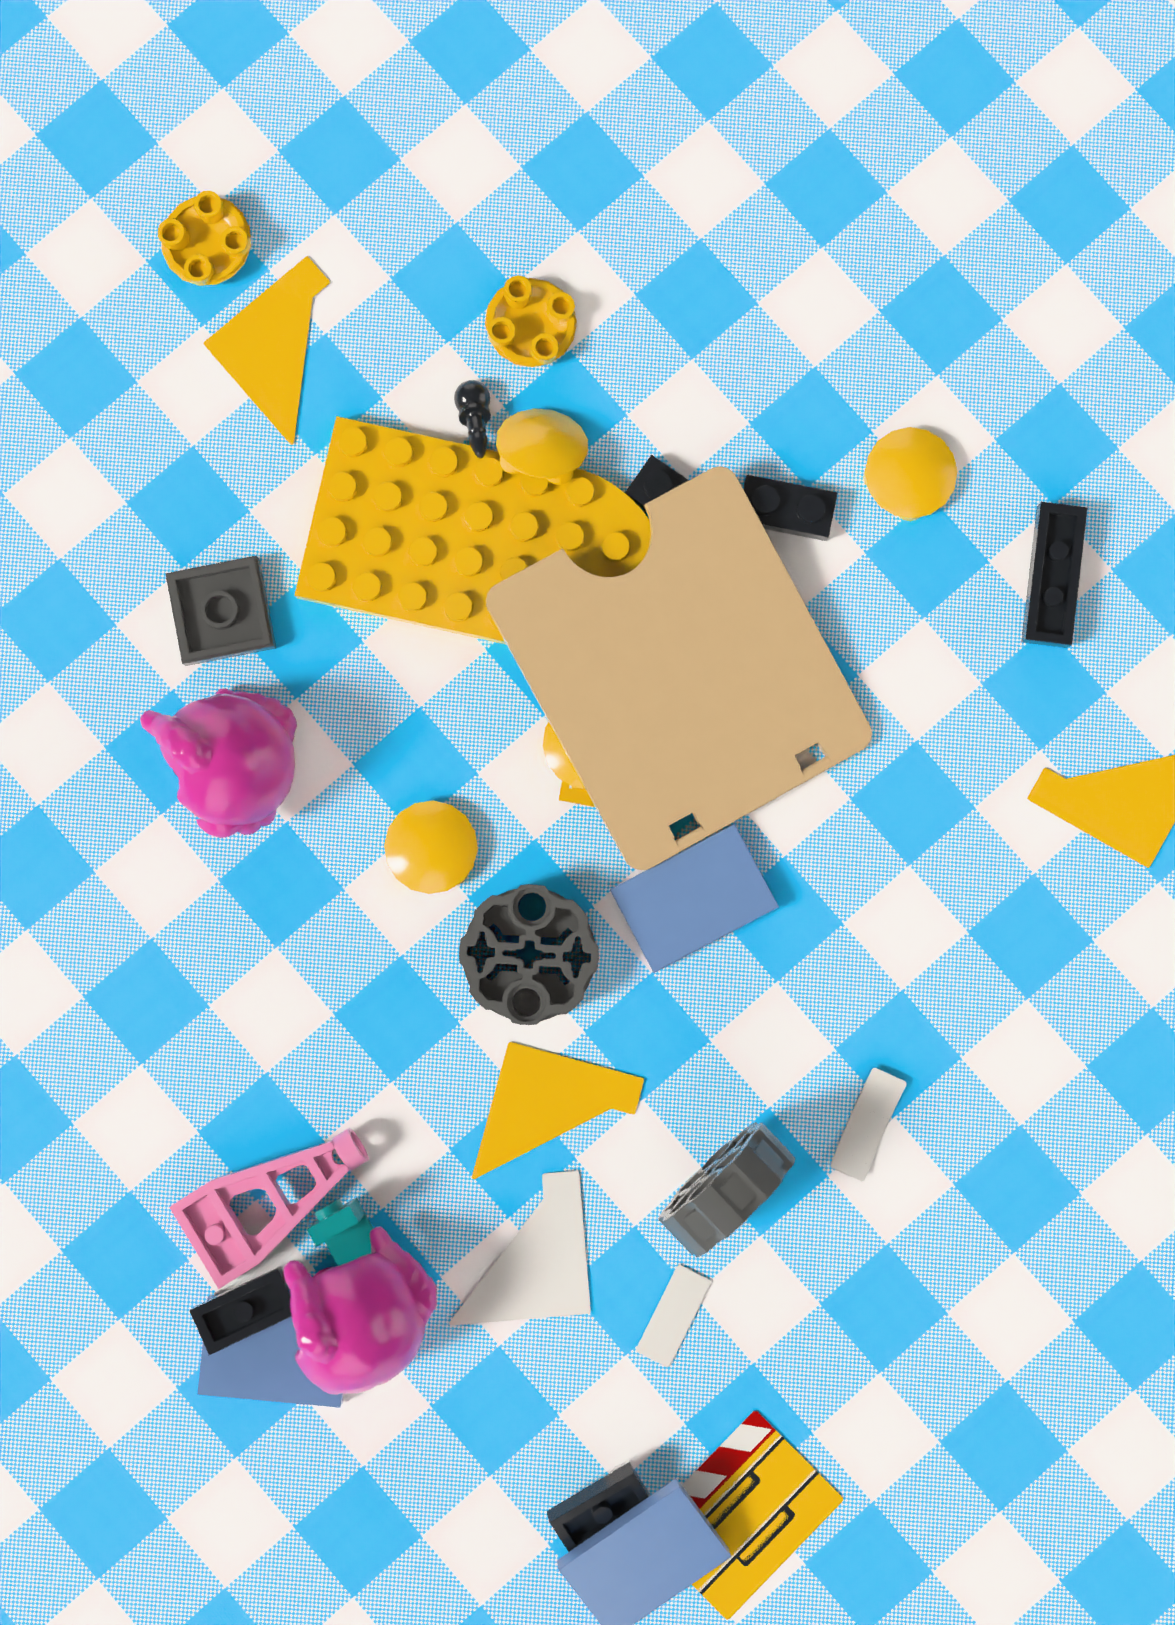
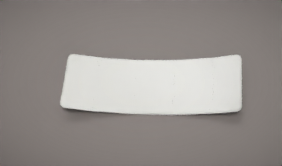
(867, 1124)

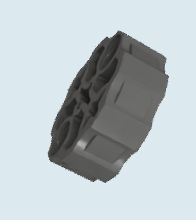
(500, 991)
(727, 1189)

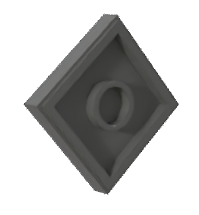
(220, 610)

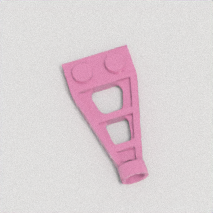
(217, 1231)

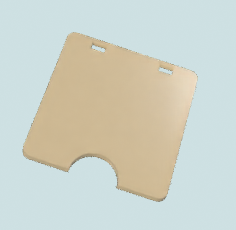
(682, 675)

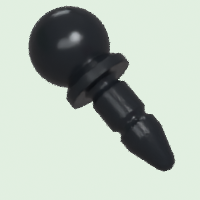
(473, 403)

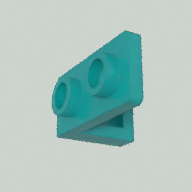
(343, 1230)

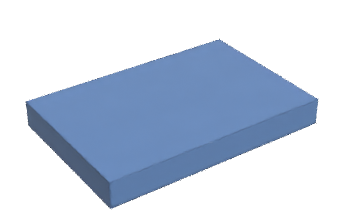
(694, 898)
(262, 1370)
(644, 1557)

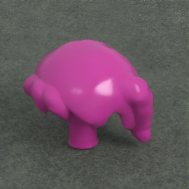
(229, 758)
(360, 1318)

